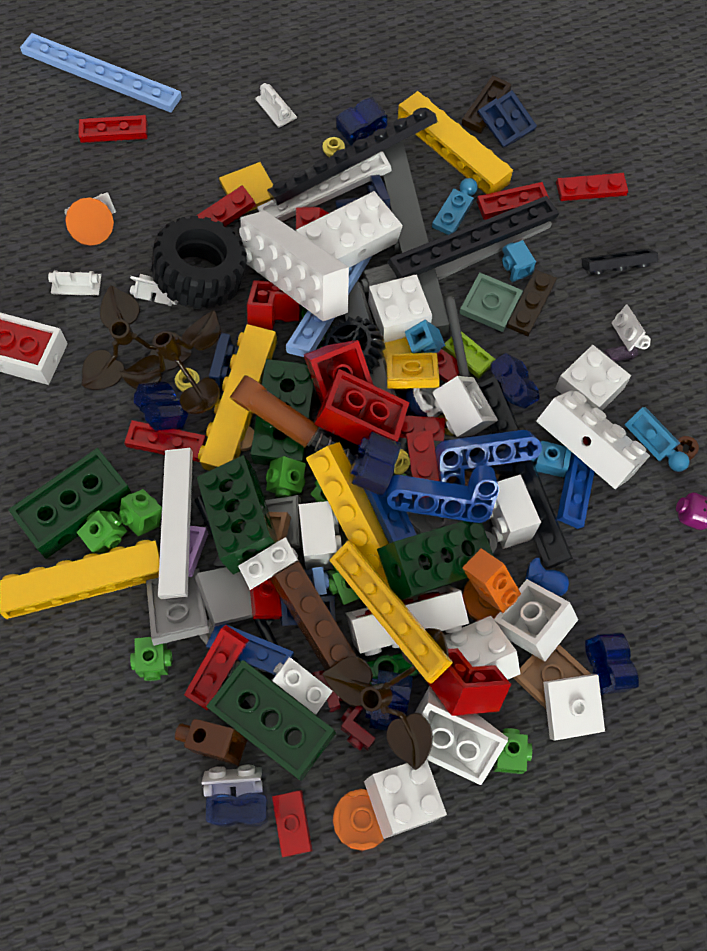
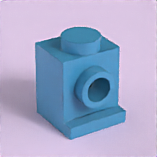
(518, 260)
(429, 343)
(554, 465)

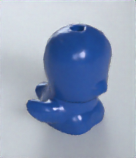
(551, 580)

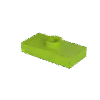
(477, 358)

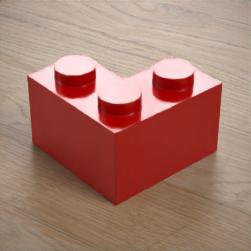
(269, 304)
(470, 688)

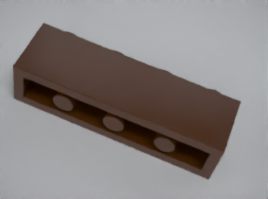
(312, 615)

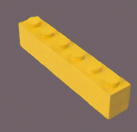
(459, 147)
(231, 419)
(349, 503)
(79, 579)

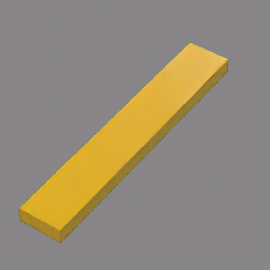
(391, 612)

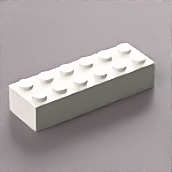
(295, 265)

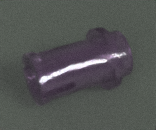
(621, 353)

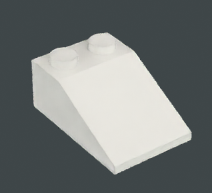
(461, 742)

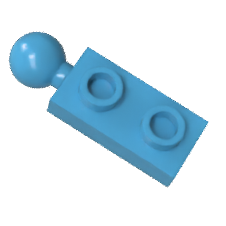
(455, 207)
(657, 439)

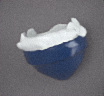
(421, 402)

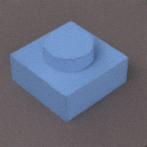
(319, 579)

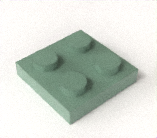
(491, 302)

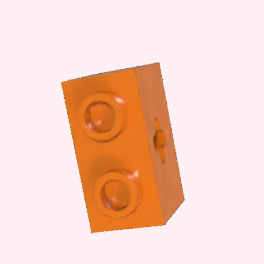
(492, 580)

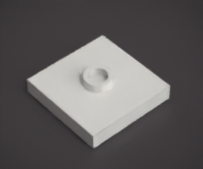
(574, 706)

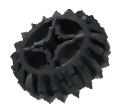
(362, 331)

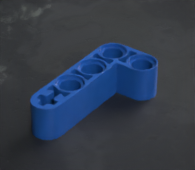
(487, 454)
(406, 495)

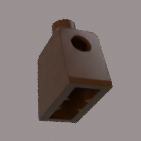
(212, 741)

